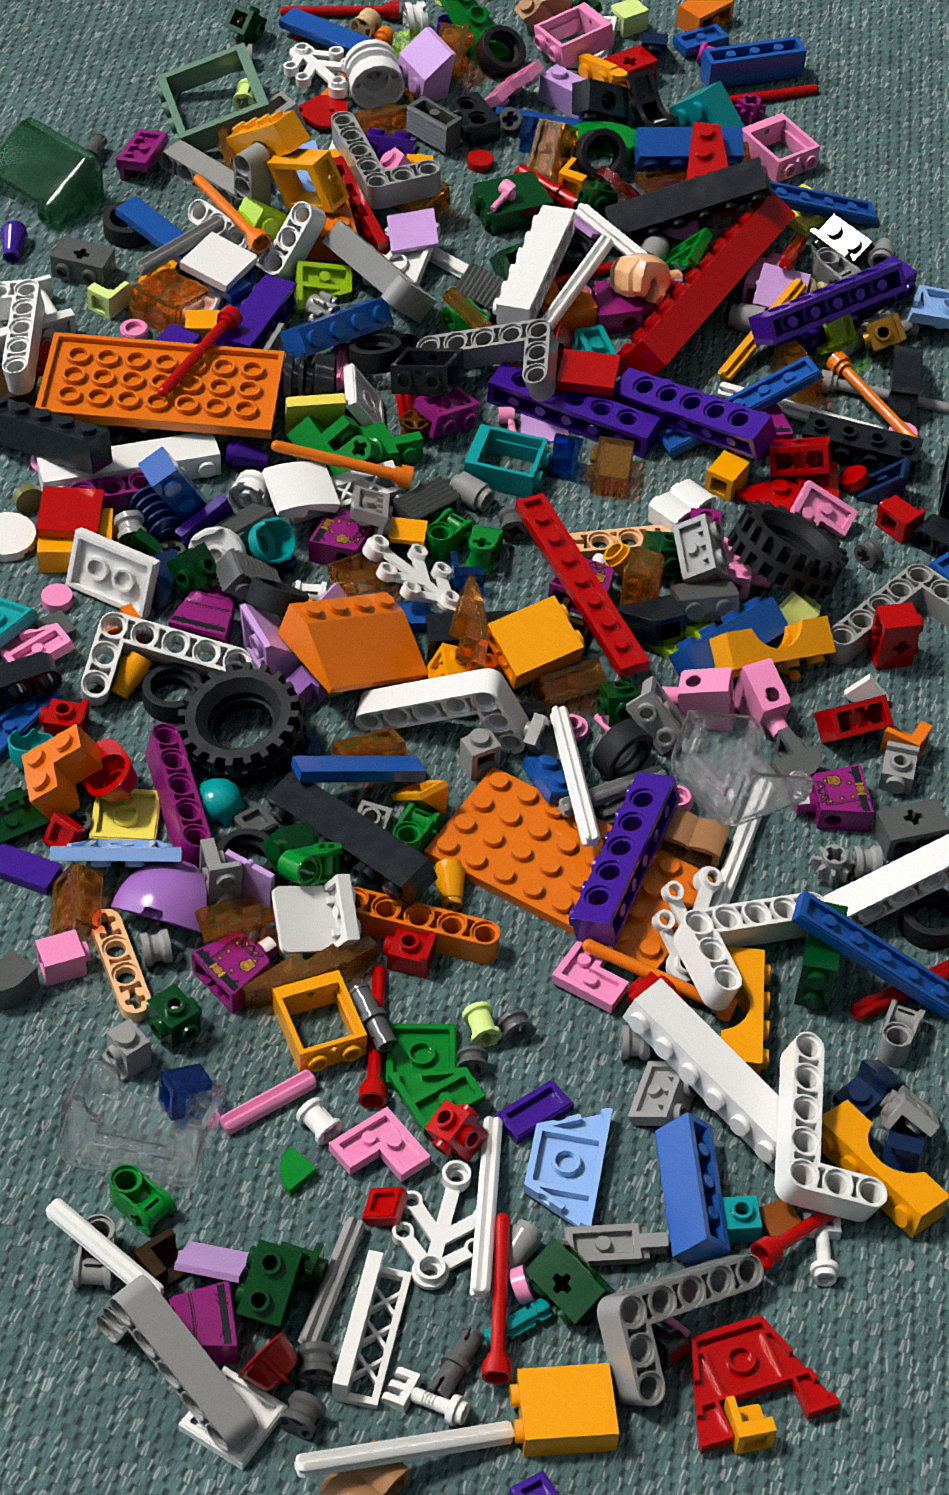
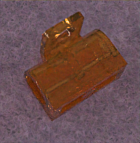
(569, 683)

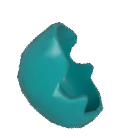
(272, 541)
(20, 744)
(220, 800)

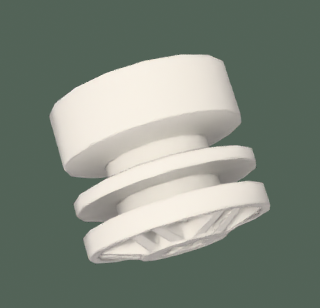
(373, 74)

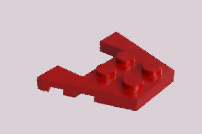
(744, 1363)

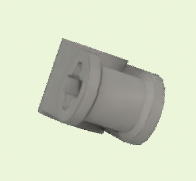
(832, 266)
(898, 1034)
(86, 1267)

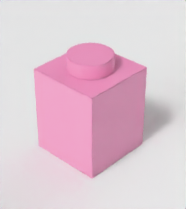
(62, 957)

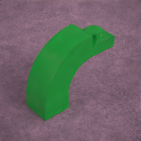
(602, 146)

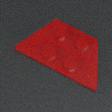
(786, 489)

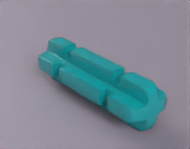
(524, 1320)

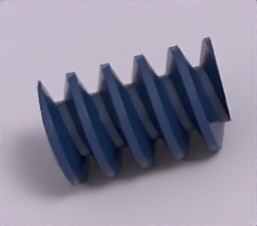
(158, 517)

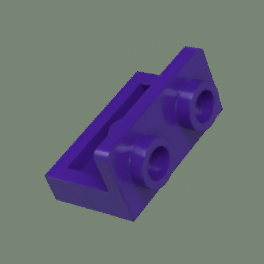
(385, 142)

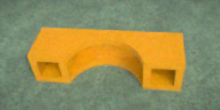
(276, 132)
(802, 641)
(749, 1035)
(912, 1198)

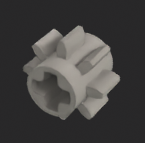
(321, 305)
(832, 864)

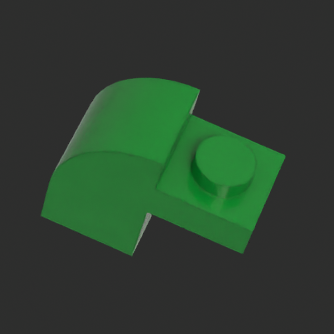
(313, 434)
(400, 448)

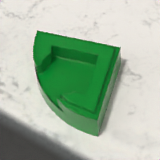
(295, 1171)

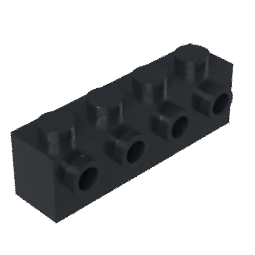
(864, 444)

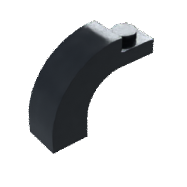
(646, 101)
(905, 381)

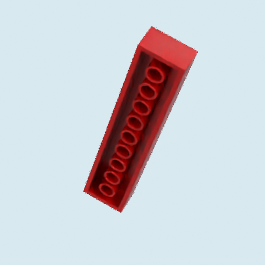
(705, 286)

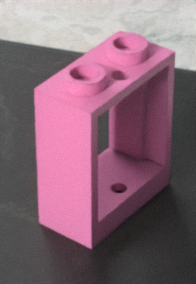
(583, 18)
(783, 130)

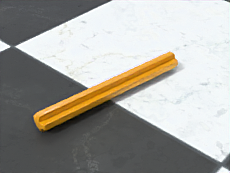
(747, 346)

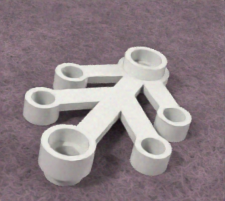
(306, 55)
(414, 577)
(705, 891)
(440, 1232)

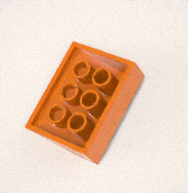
(353, 641)

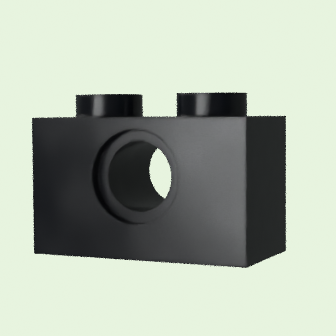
(599, 101)

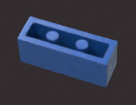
(172, 484)

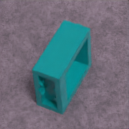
(513, 445)

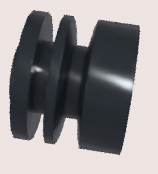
(306, 379)

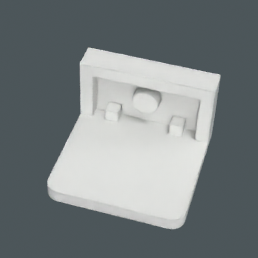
(316, 916)

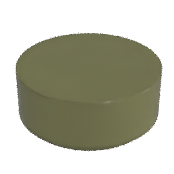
(27, 498)

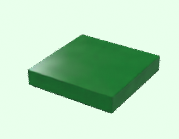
(421, 1048)

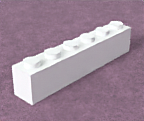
(535, 265)
(193, 452)
(708, 1066)

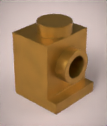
(892, 325)

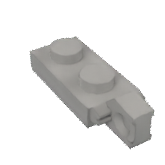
(616, 1243)

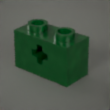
(549, 1275)

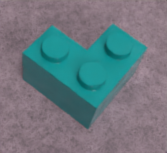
(707, 106)

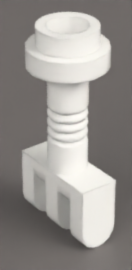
(824, 1269)
(455, 1410)

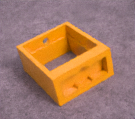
(320, 164)
(324, 990)

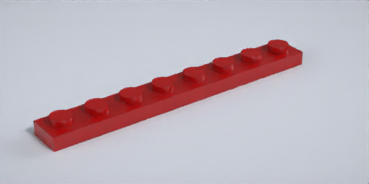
(582, 585)

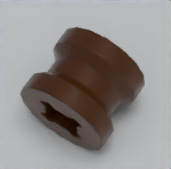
(414, 421)

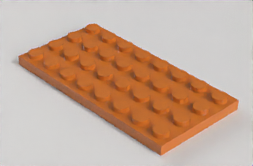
(119, 380)
(536, 860)

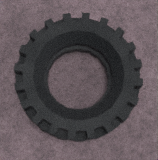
(787, 549)
(231, 693)

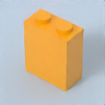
(55, 553)
(535, 641)
(564, 1410)

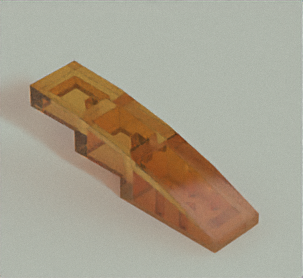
(470, 626)
(294, 968)

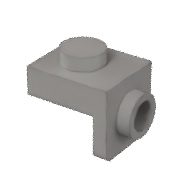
(540, 737)

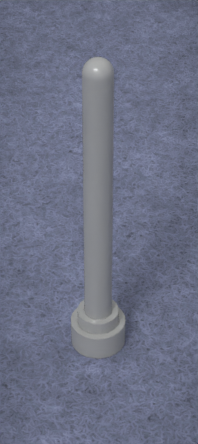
(832, 382)

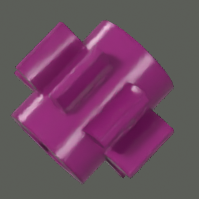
(750, 109)

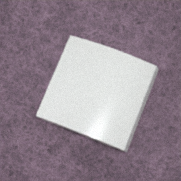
(300, 488)

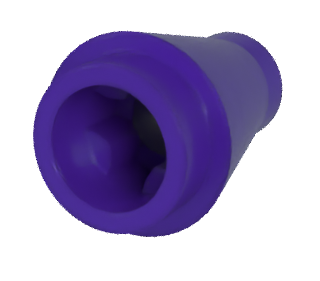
(13, 240)
(245, 455)

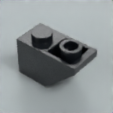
(655, 620)

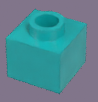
(742, 1218)

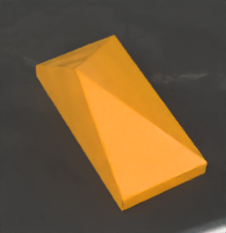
(427, 794)

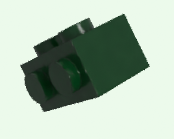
(270, 1283)

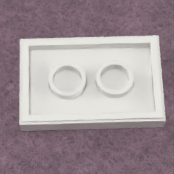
(112, 572)

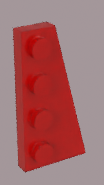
(707, 153)
(363, 217)

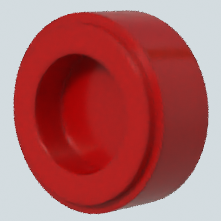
(480, 161)
(854, 478)

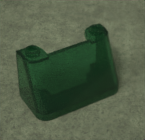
(51, 172)

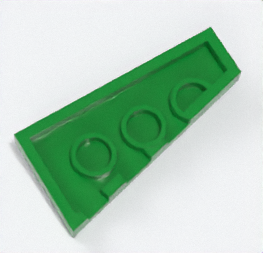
(478, 18)

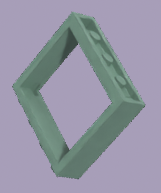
(203, 71)

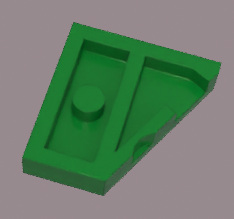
(689, 251)
(427, 1091)

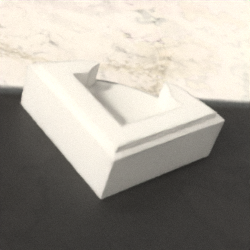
(864, 689)

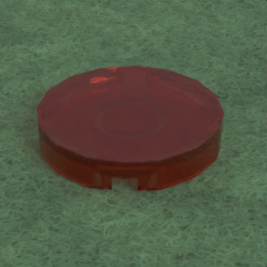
(623, 189)

